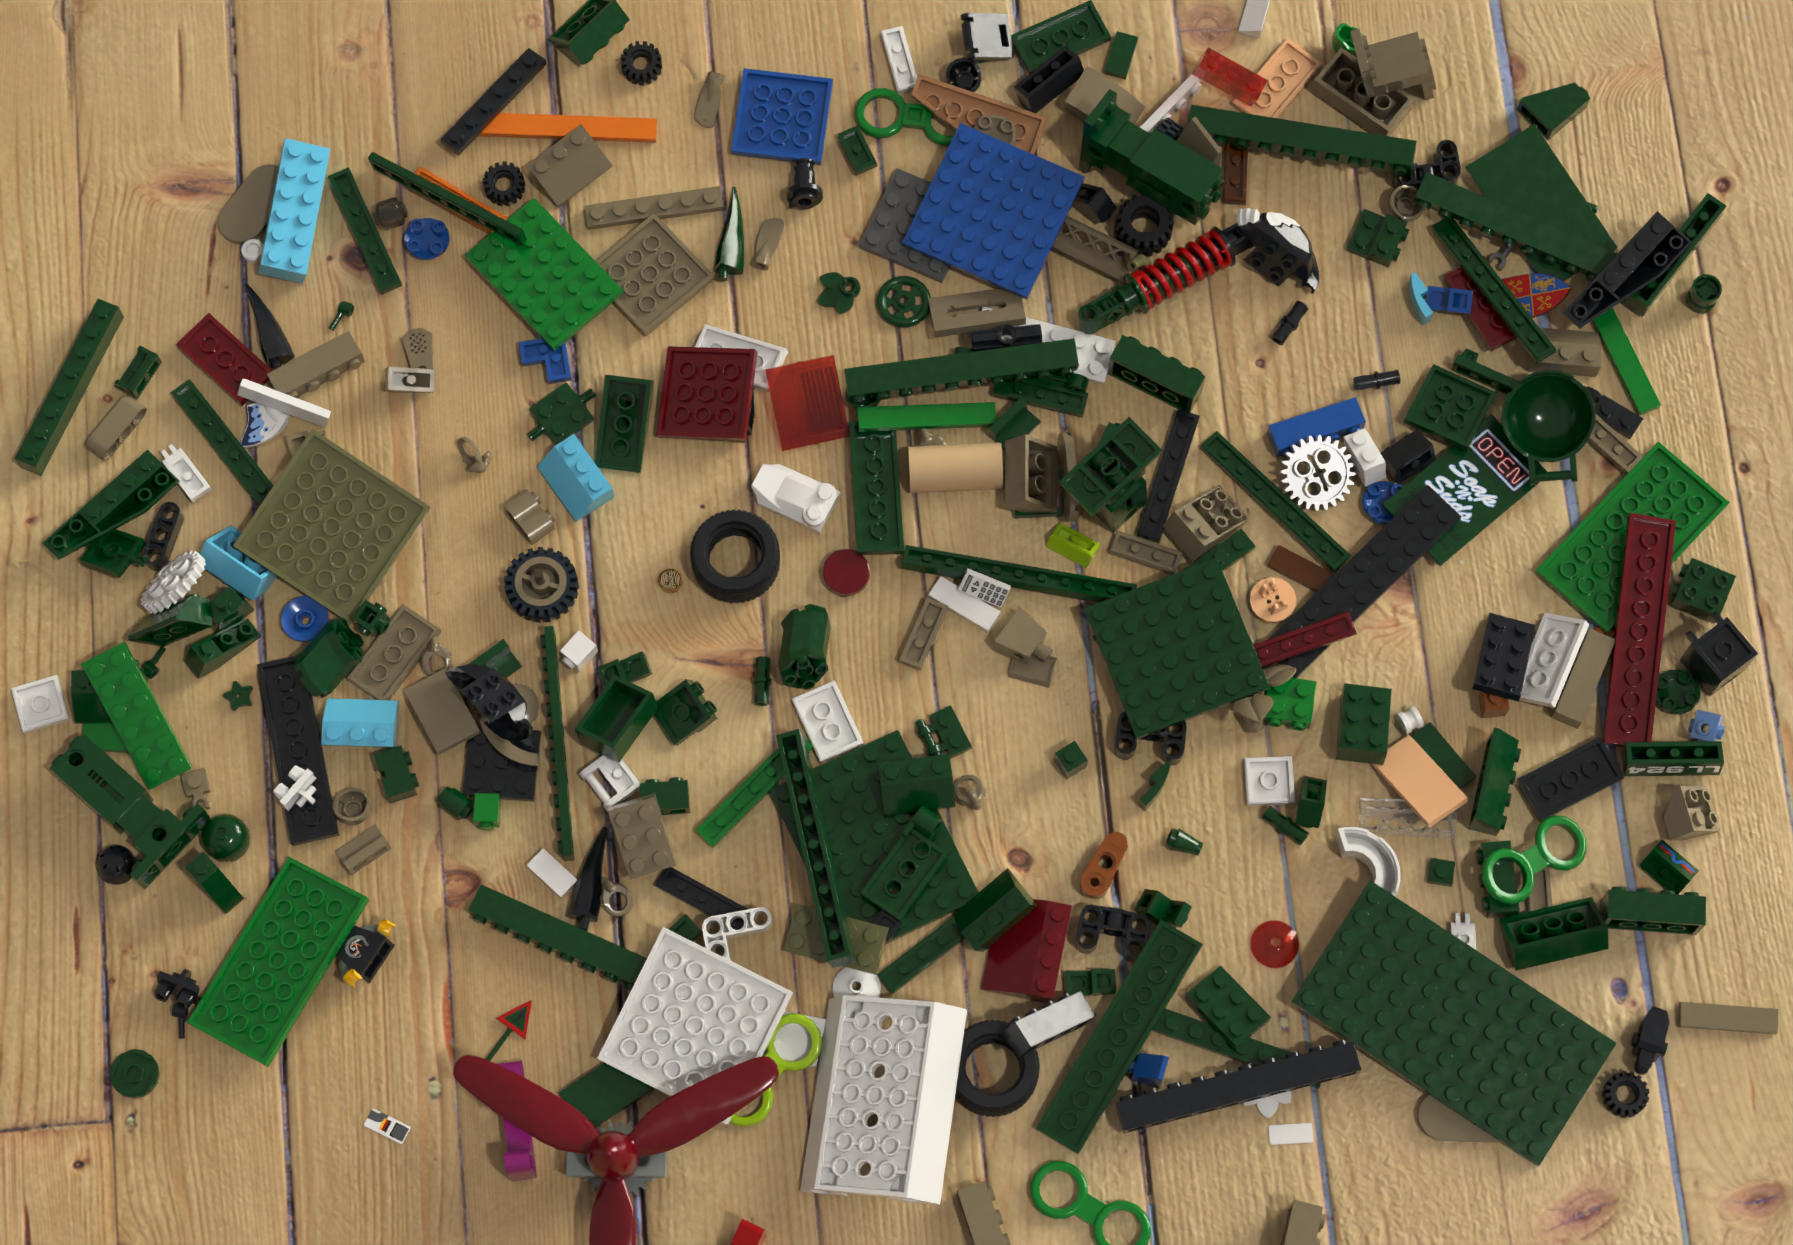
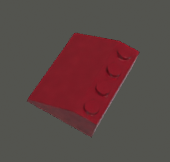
(1029, 955)

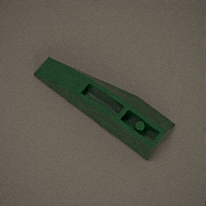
(118, 503)

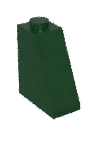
(1554, 108)
(214, 882)

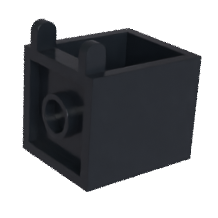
(1718, 655)

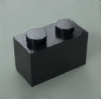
(1408, 456)

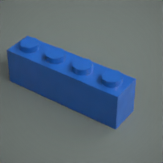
(1329, 421)

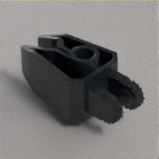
(1650, 1039)

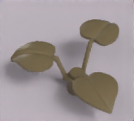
(1255, 708)

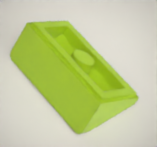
(1072, 545)

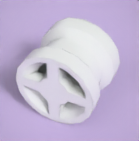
(1409, 720)

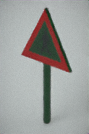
(516, 1021)

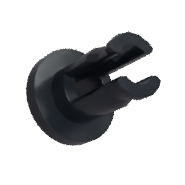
(804, 192)

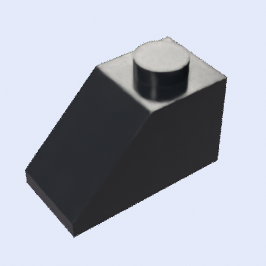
(1094, 203)

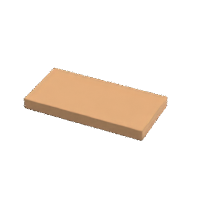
(1286, 76)
(1420, 781)

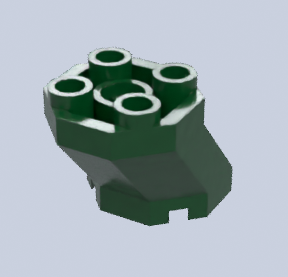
(804, 647)
(329, 657)

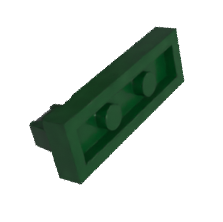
(1467, 366)

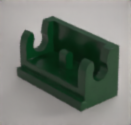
(139, 373)

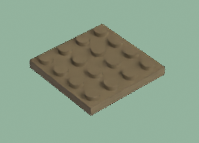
(654, 273)

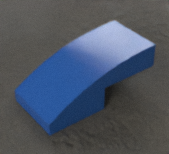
(1449, 299)

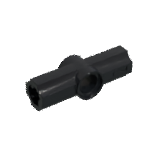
(991, 338)

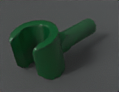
(343, 309)
(149, 666)

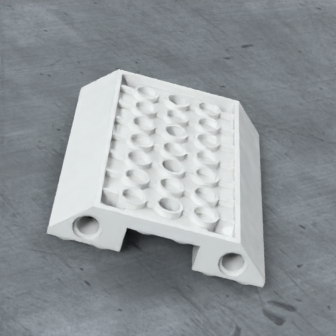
(910, 1099)

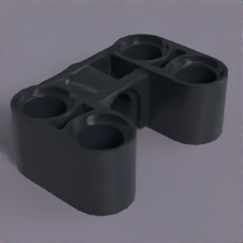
(1441, 165)
(1168, 738)
(1114, 923)

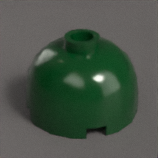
(225, 838)

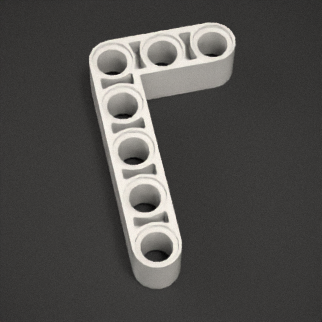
(726, 931)

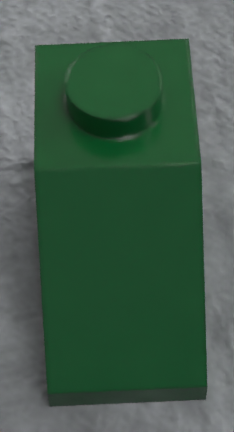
(1311, 802)

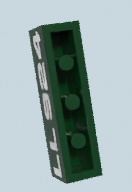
(1672, 758)

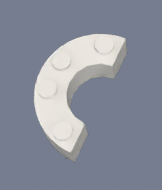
(1374, 853)

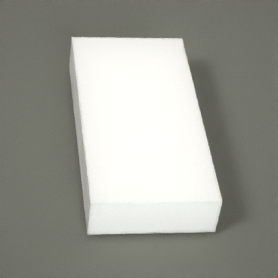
(552, 873)

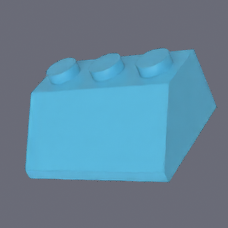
(575, 478)
(235, 566)
(360, 723)

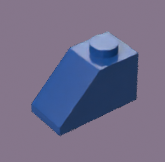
(1149, 1069)

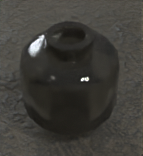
(390, 213)

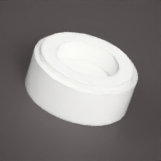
(252, 250)

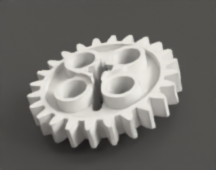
(1299, 483)
(173, 582)

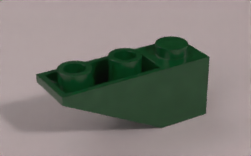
(221, 647)

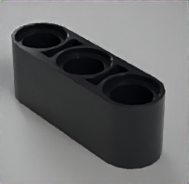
(160, 526)

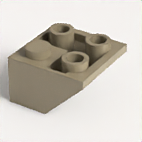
(1690, 813)

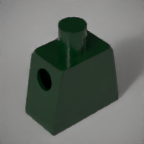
(228, 609)

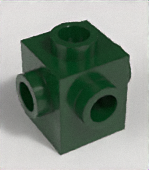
(371, 619)

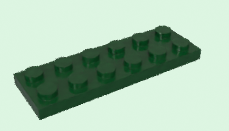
(876, 491)

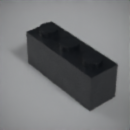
(1049, 80)

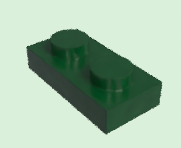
(857, 150)

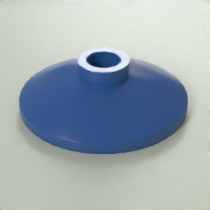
(297, 611)

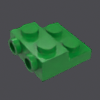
(1292, 704)

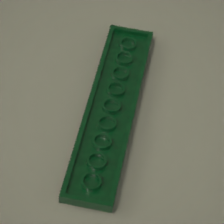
(1119, 1037)

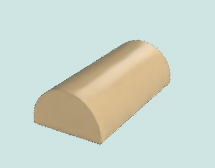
(955, 467)

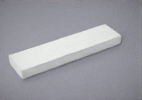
(284, 403)

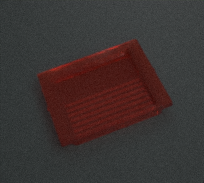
(807, 402)

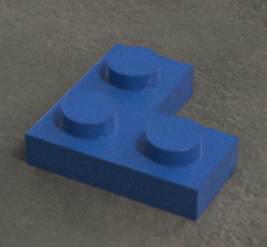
(556, 362)

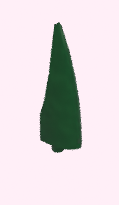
(730, 252)

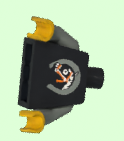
(365, 951)

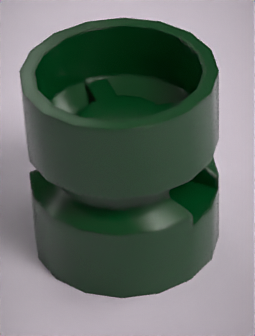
(1703, 293)

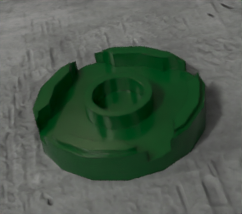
(134, 1074)

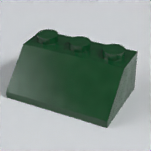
(589, 30)
(174, 623)
(85, 701)
(916, 783)
(994, 911)

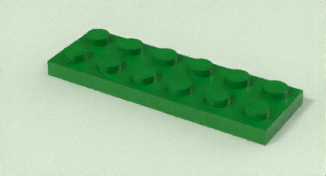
(136, 715)

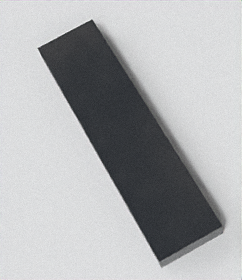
(698, 895)

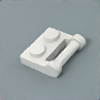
(616, 774)

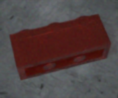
(1229, 76)

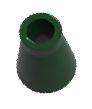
(1183, 842)

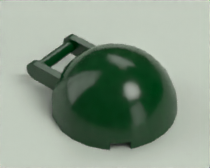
(1549, 421)

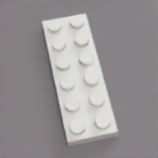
(1092, 350)

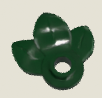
(835, 291)

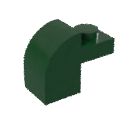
(1159, 907)

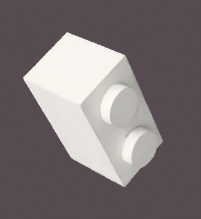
(1368, 461)

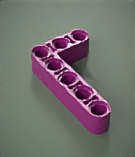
(520, 1151)

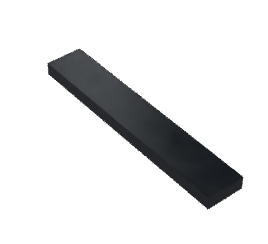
(1168, 476)

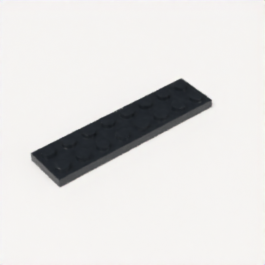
(298, 743)

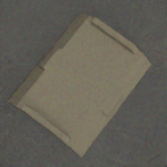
(1034, 672)

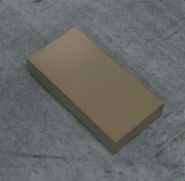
(1541, 892)

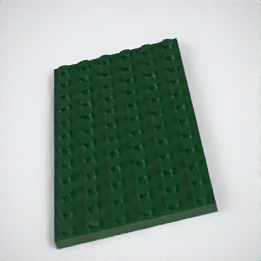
(1453, 1023)

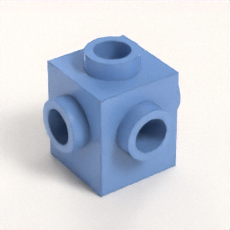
(1705, 719)

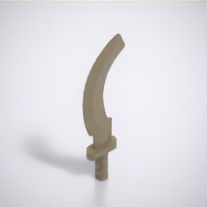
(503, 745)

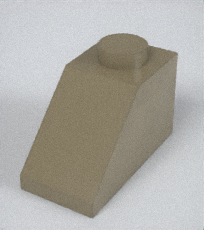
(409, 380)

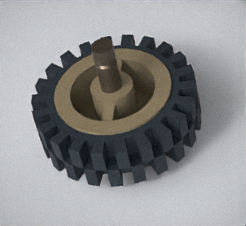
(541, 584)

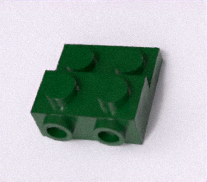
(1378, 237)
(685, 711)

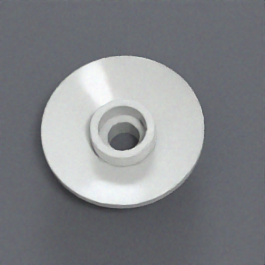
(847, 977)

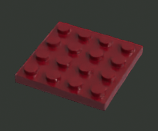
(706, 393)

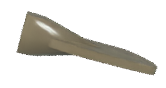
(709, 100)
(767, 242)

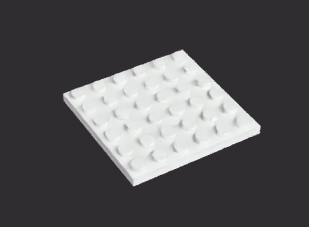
(692, 1016)

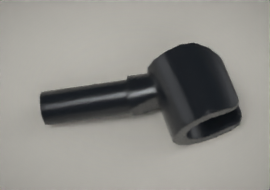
(182, 1015)

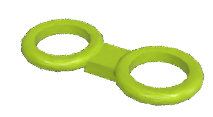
(783, 1065)

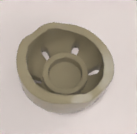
(1404, 206)
(353, 811)

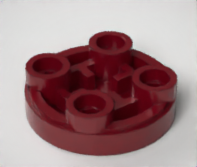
(846, 572)

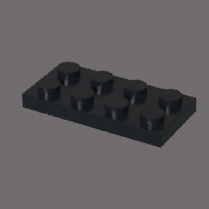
(1503, 657)
(1570, 779)

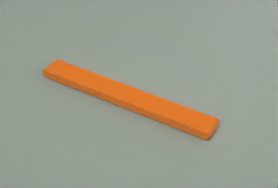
(560, 125)

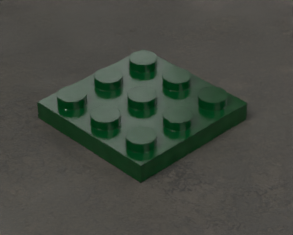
(1450, 407)

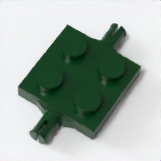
(561, 414)
(114, 553)

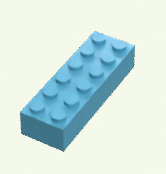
(294, 211)

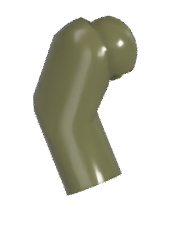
(1138, 262)

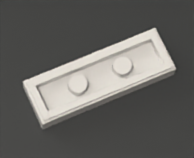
(899, 59)
(964, 605)

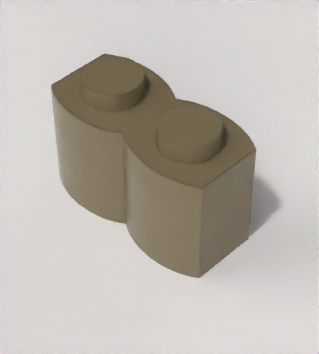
(529, 516)

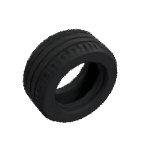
(738, 524)
(997, 1103)

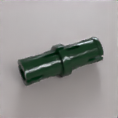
(762, 681)
(1285, 825)

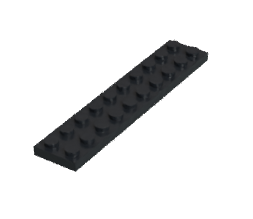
(1374, 568)

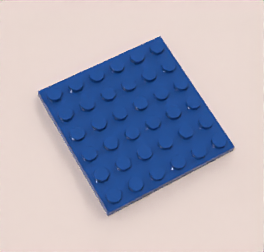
(993, 211)

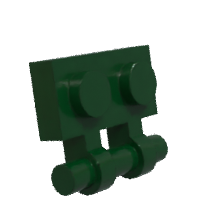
(949, 730)

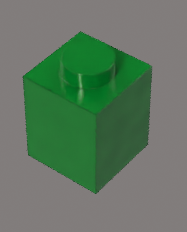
(487, 811)

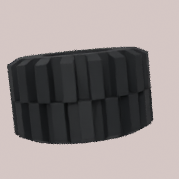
(1144, 208)

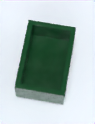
(616, 718)
(1363, 724)

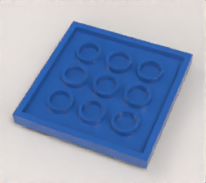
(782, 116)

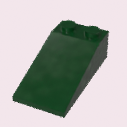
(624, 423)

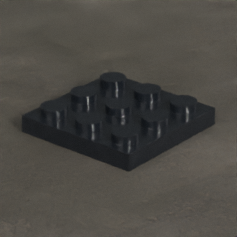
(494, 773)

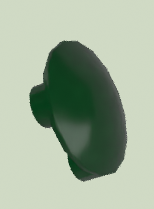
(1677, 692)

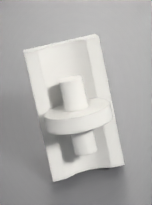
(301, 789)

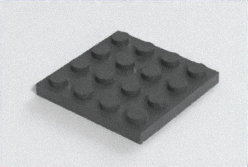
(892, 223)

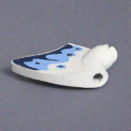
(263, 425)

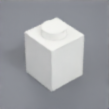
(578, 651)

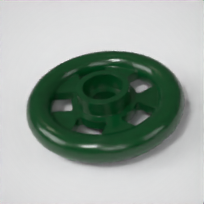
(899, 318)

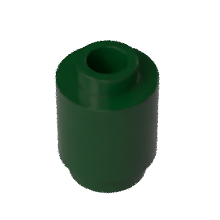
(455, 803)

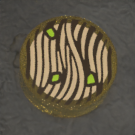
(670, 580)

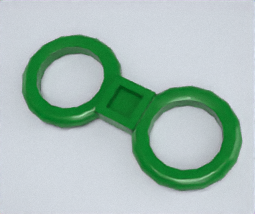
(909, 116)
(1534, 859)
(1085, 1206)

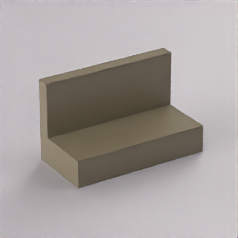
(363, 849)

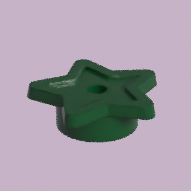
(237, 702)

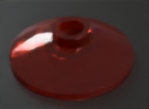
(1271, 955)

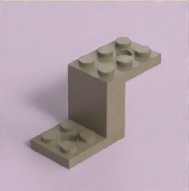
(1394, 64)

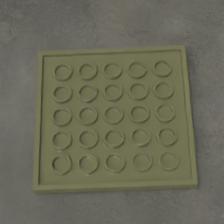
(331, 526)

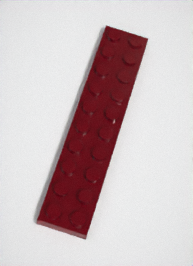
(1639, 630)

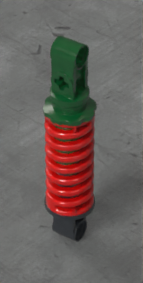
(1164, 276)

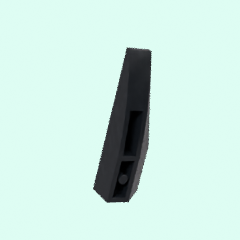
(1634, 267)

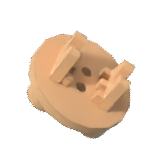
(1278, 609)

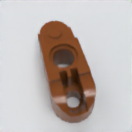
(1112, 849)

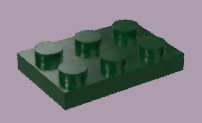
(1227, 1007)

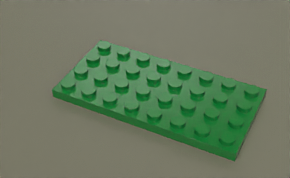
(1590, 559)
(278, 961)

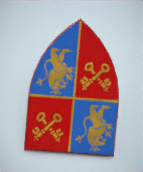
(1538, 292)

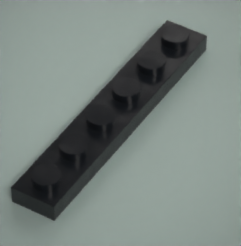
(493, 101)

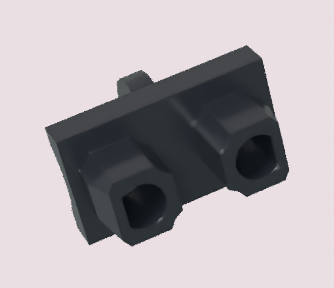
(179, 986)

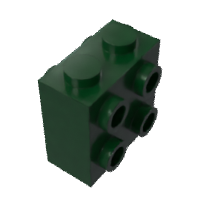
(1701, 589)

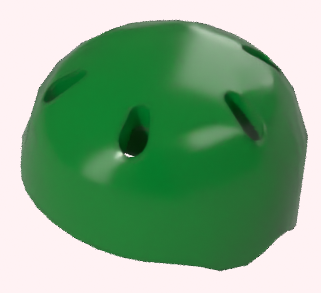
(1340, 38)

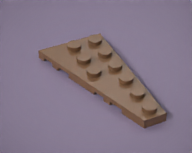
(966, 107)

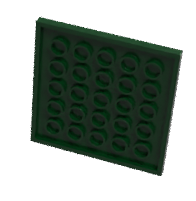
(1176, 648)

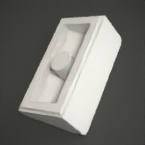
(1254, 17)

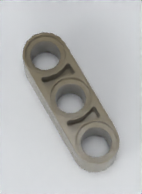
(116, 427)

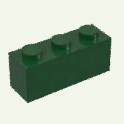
(1503, 877)

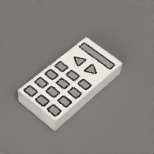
(984, 587)

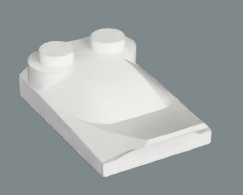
(795, 496)

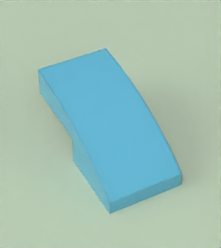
(1417, 294)

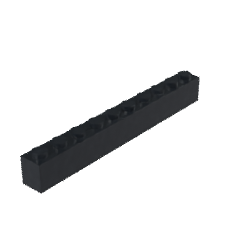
(1237, 1087)

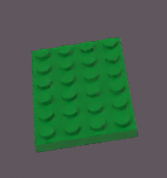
(547, 278)

